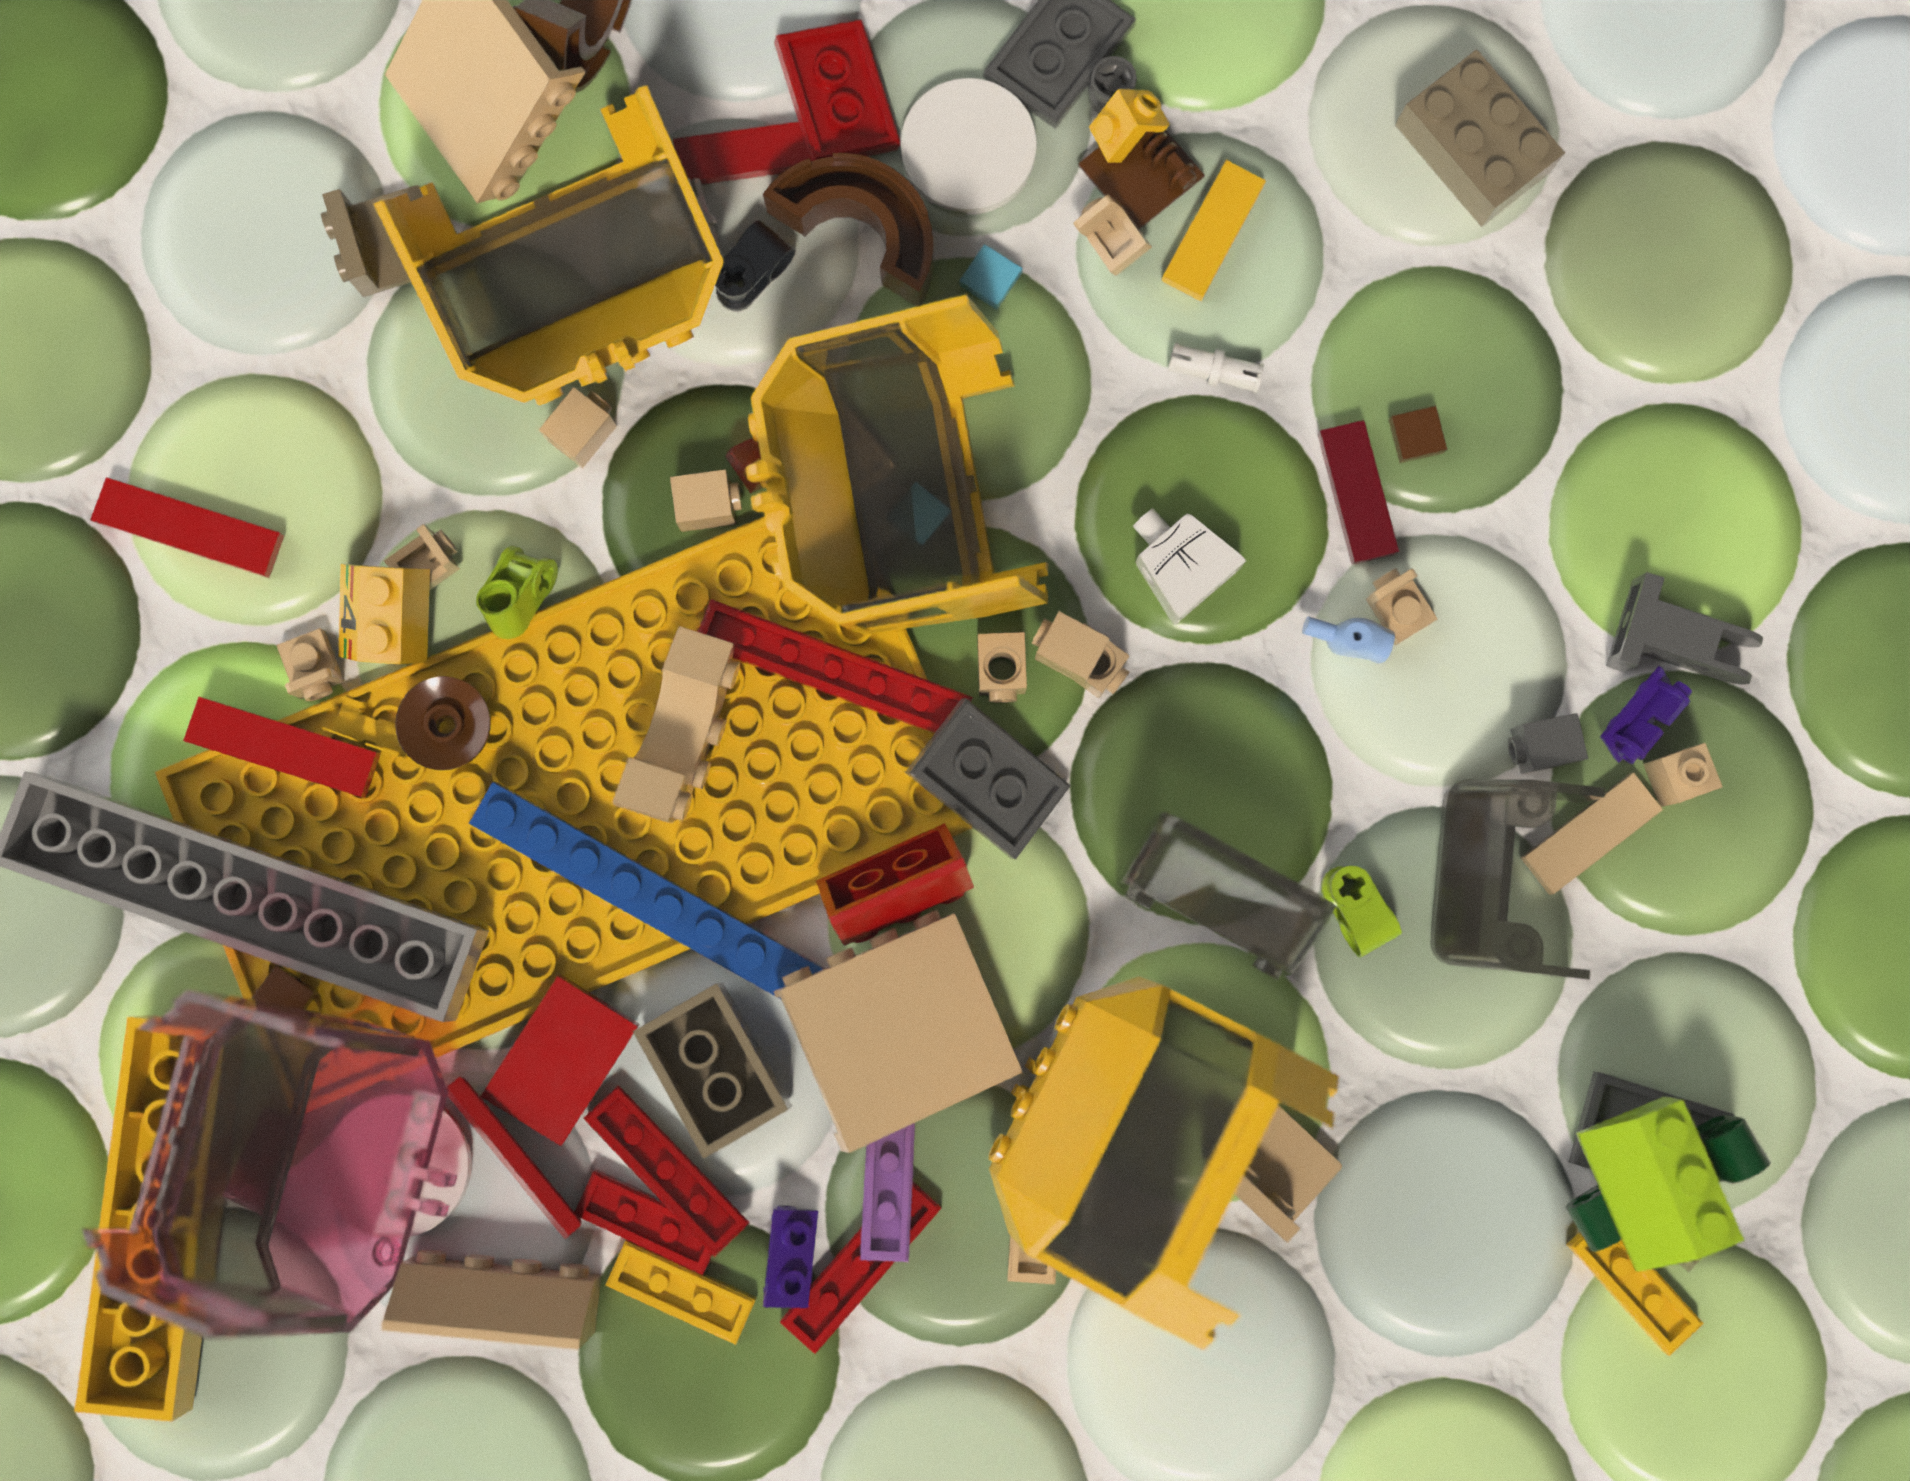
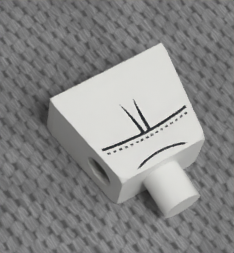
(1183, 562)

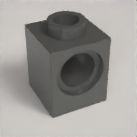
(1547, 743)

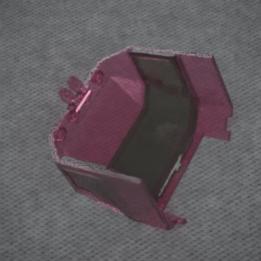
(278, 1171)

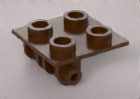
(1147, 178)

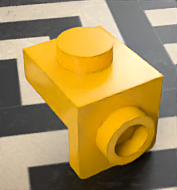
(1125, 121)

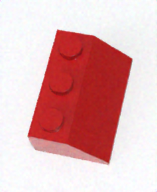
(894, 885)

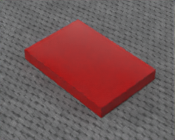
(837, 91)
(560, 1060)

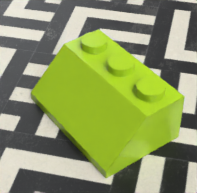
(1660, 1185)

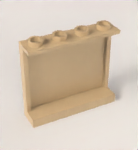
(481, 90)
(898, 1029)

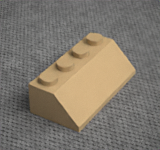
(494, 1300)

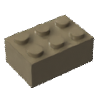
(1479, 138)
(712, 1069)

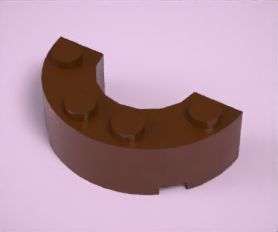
(575, 31)
(870, 193)

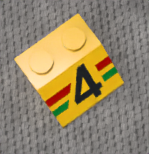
(384, 614)

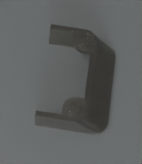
(1476, 874)
(1225, 893)

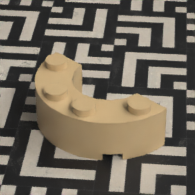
(682, 728)

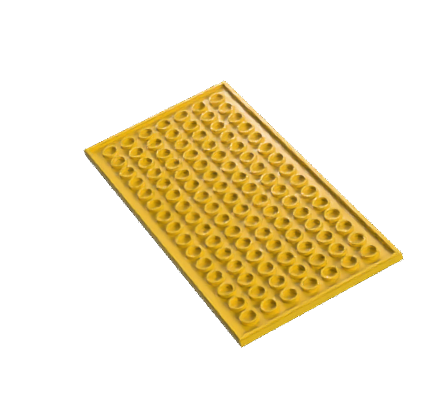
(786, 798)

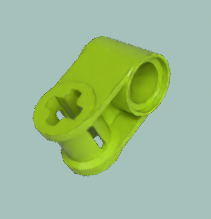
(520, 587)
(1363, 915)

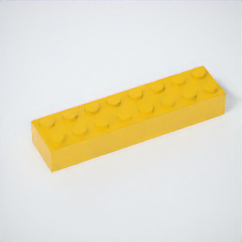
(129, 1357)

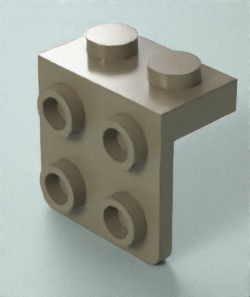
(364, 245)

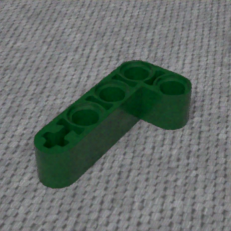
(1733, 1155)

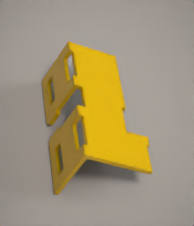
(357, 727)

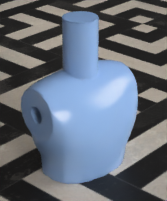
(1353, 638)

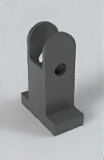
(1674, 635)

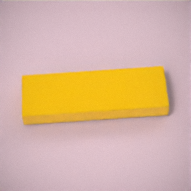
(1213, 230)
(681, 1292)
(1641, 1294)

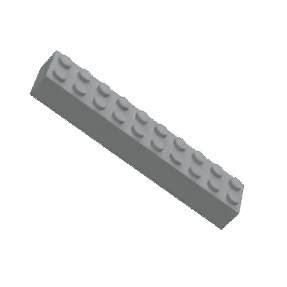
(240, 897)

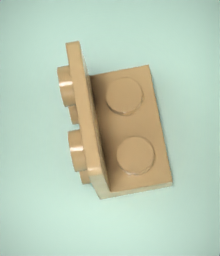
(1285, 1174)

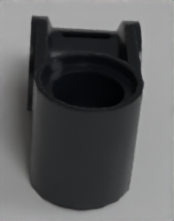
(756, 260)

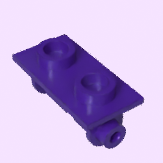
(1632, 731)
(790, 1257)

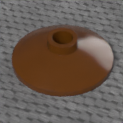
(420, 719)

